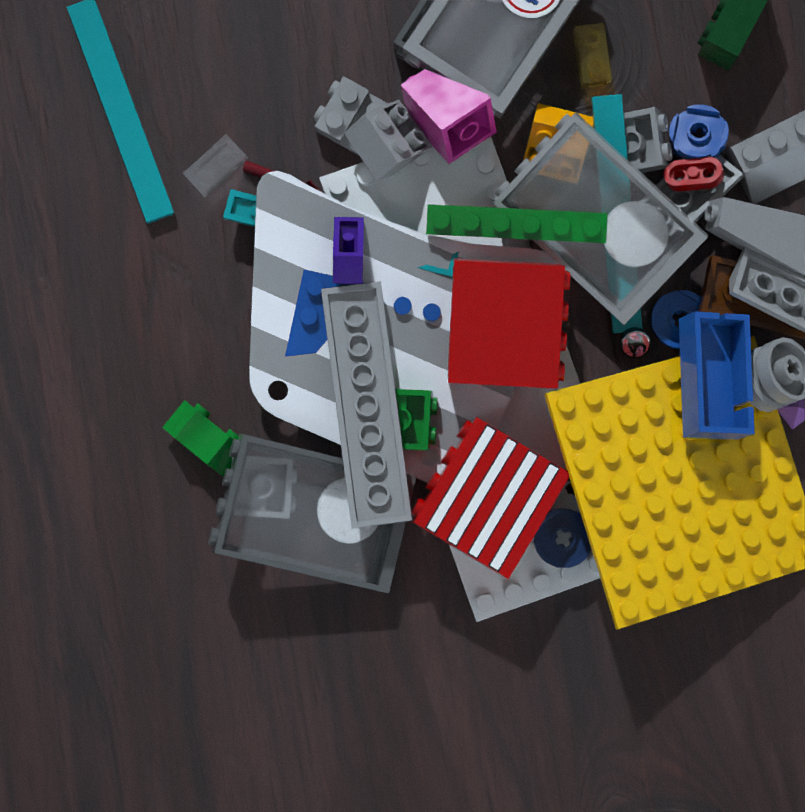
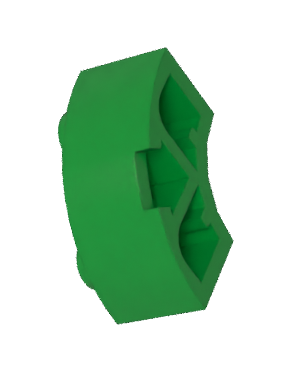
(201, 436)

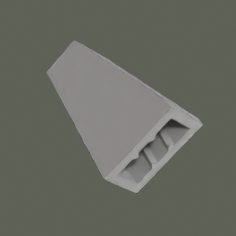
(762, 229)

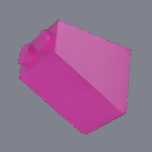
(448, 113)

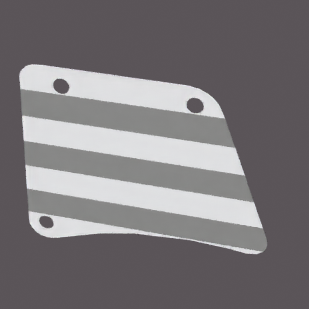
(297, 234)

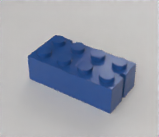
(716, 375)

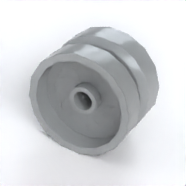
(778, 374)

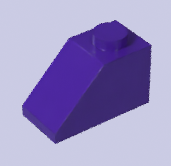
(348, 250)

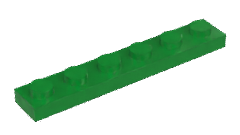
(517, 223)

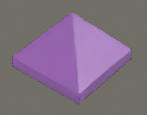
(793, 413)

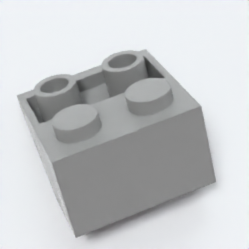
(387, 139)

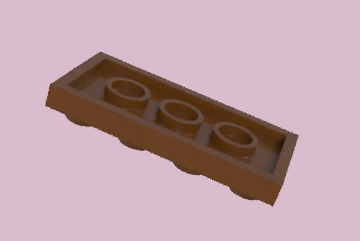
(717, 299)

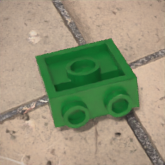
(415, 418)

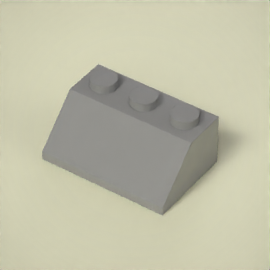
(771, 159)

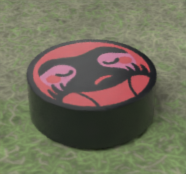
(634, 342)

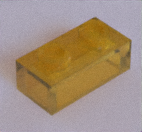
(592, 55)

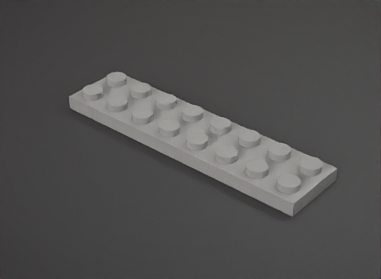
(366, 405)

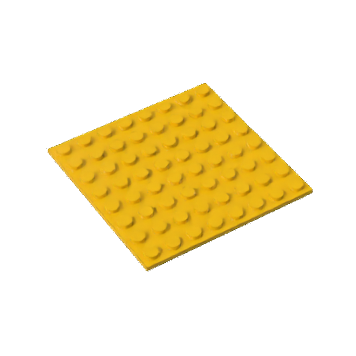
(673, 512)

